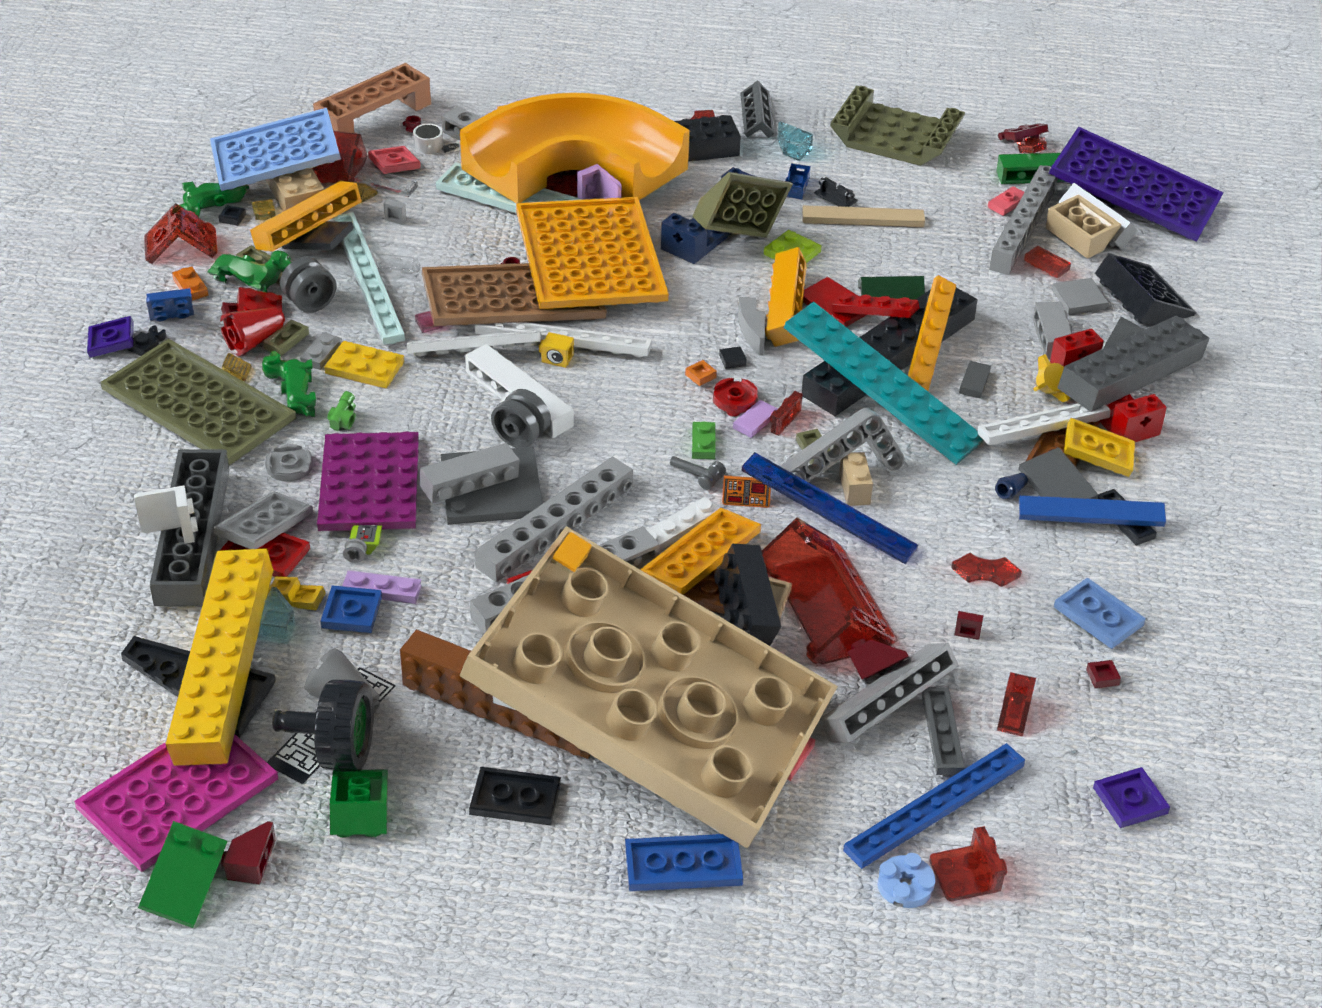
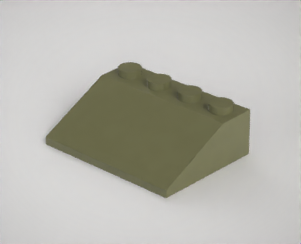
(742, 204)

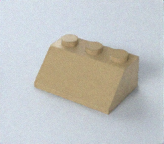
(1082, 225)

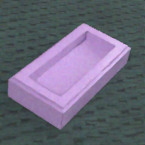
(754, 418)

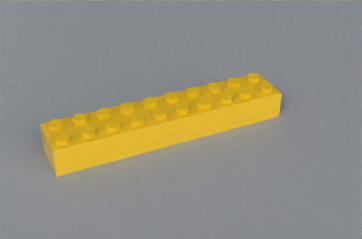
(220, 659)

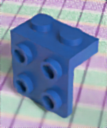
(169, 304)

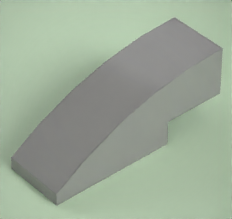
(752, 323)

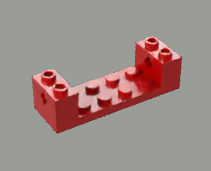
(1129, 417)

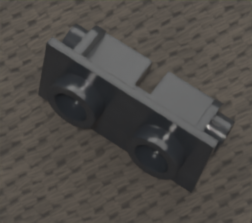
(841, 196)

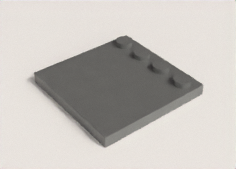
(500, 501)

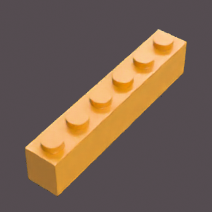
(305, 216)
(785, 294)

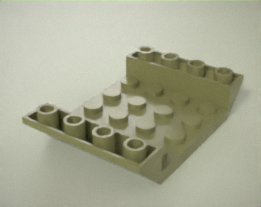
(892, 130)

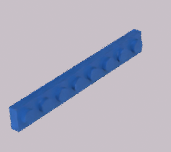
(933, 805)

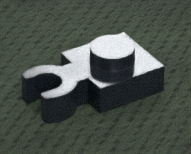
(145, 342)

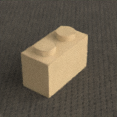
(856, 479)

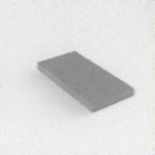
(263, 520)

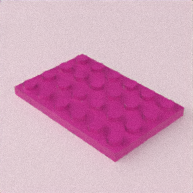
(147, 796)

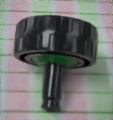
(339, 726)

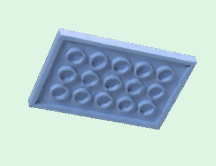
(274, 149)

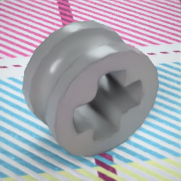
(349, 553)

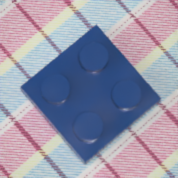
(351, 609)

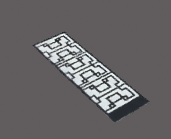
(298, 756)

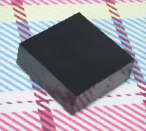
(232, 215)
(732, 357)

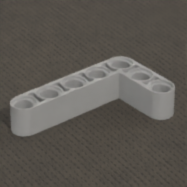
(843, 446)

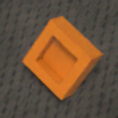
(701, 372)

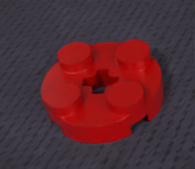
(735, 396)

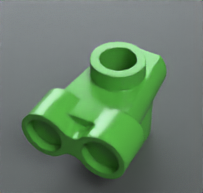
(343, 414)

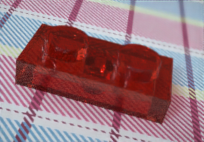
(1047, 261)
(786, 413)

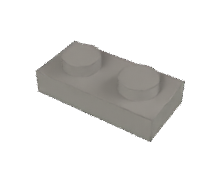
(321, 350)

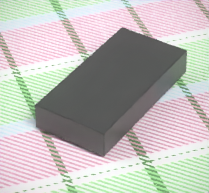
(975, 379)

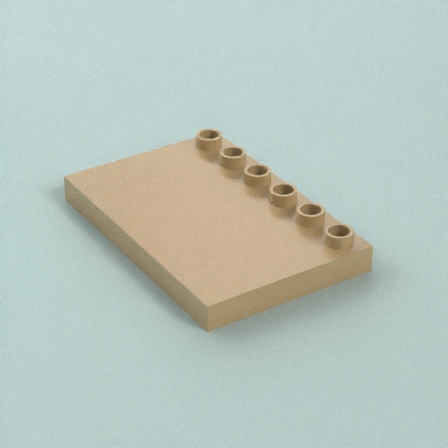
(652, 687)

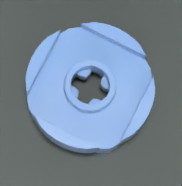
(909, 867)

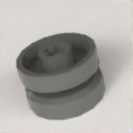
(308, 284)
(521, 418)

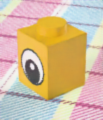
(557, 349)

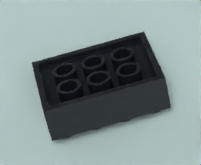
(1142, 290)

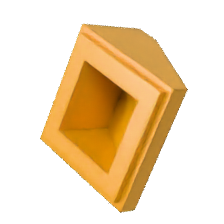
(572, 551)

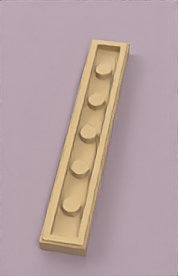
(863, 216)

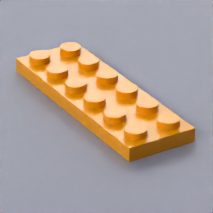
(701, 550)

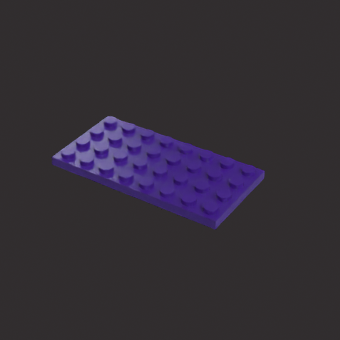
(1136, 183)

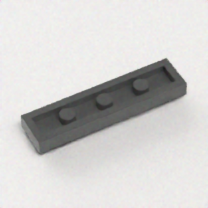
(942, 731)

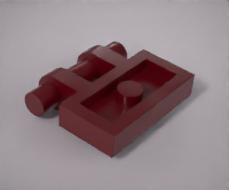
(1023, 131)

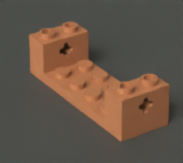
(397, 83)

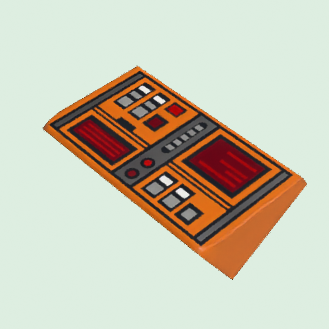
(745, 492)

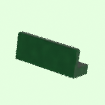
(893, 286)

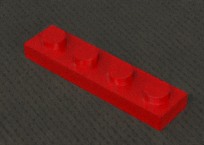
(875, 305)

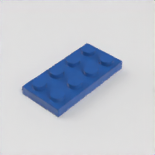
(683, 862)

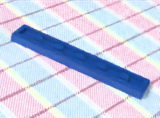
(1092, 511)

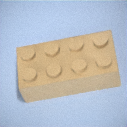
(294, 187)

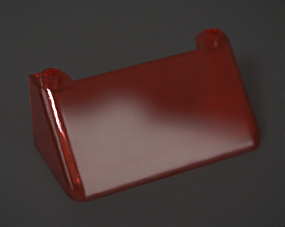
(825, 592)

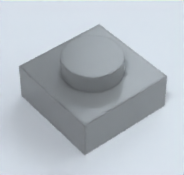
(395, 212)

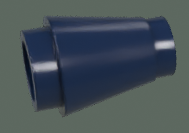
(1009, 486)

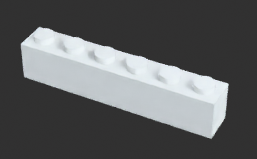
(504, 377)

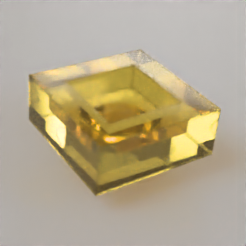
(263, 209)

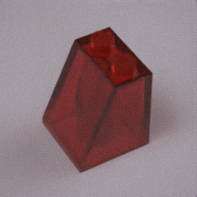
(352, 159)

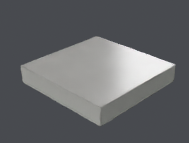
(1080, 296)

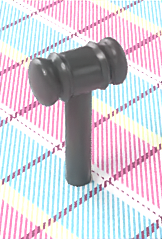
(708, 477)

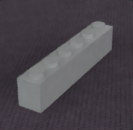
(888, 692)

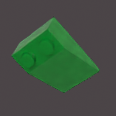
(359, 803)
(182, 874)

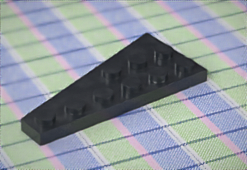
(167, 667)

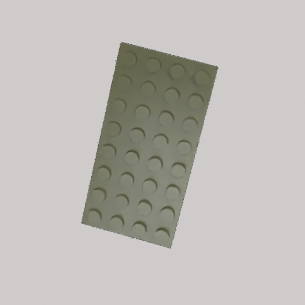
(198, 400)

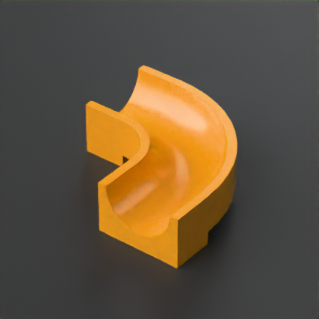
(572, 131)

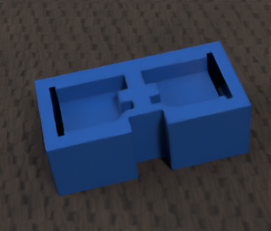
(799, 180)

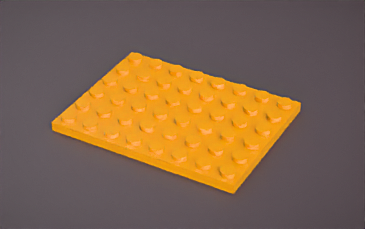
(590, 253)

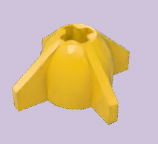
(1049, 378)

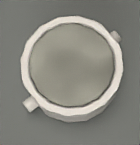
(428, 138)

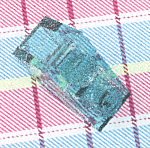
(794, 141)
(276, 619)

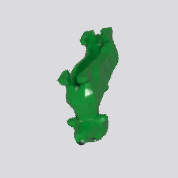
(209, 195)
(251, 273)
(295, 381)

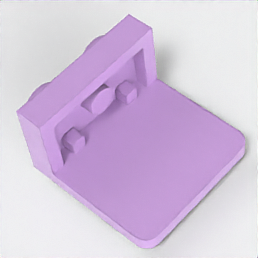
(597, 184)

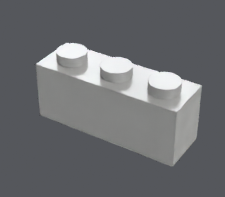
(1050, 323)

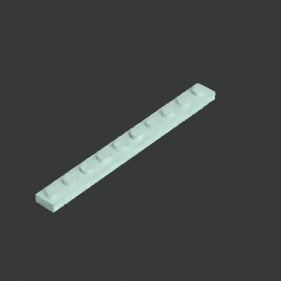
(371, 283)

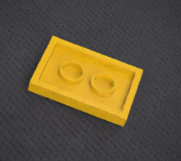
(364, 364)
(1099, 447)

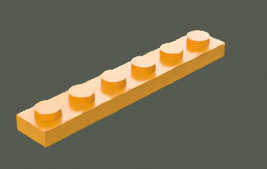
(931, 331)

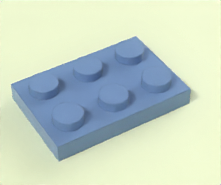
(1099, 613)

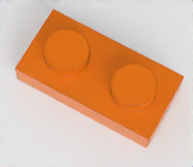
(188, 278)

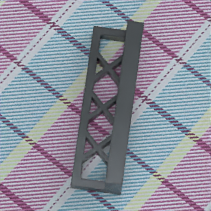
(761, 107)

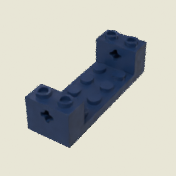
(688, 238)

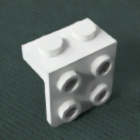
(166, 510)

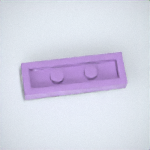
(393, 587)

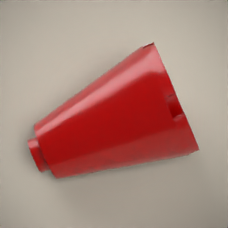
(249, 328)

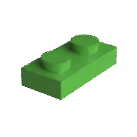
(703, 440)

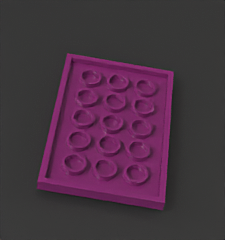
(369, 481)

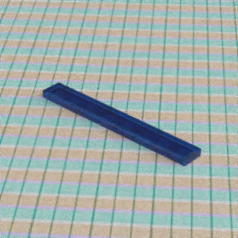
(830, 508)

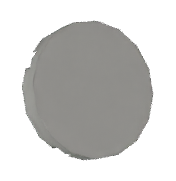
(289, 462)

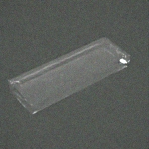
(387, 182)

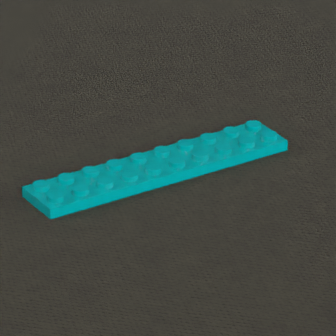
(884, 382)

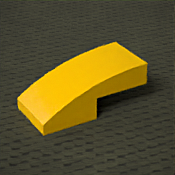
(299, 595)

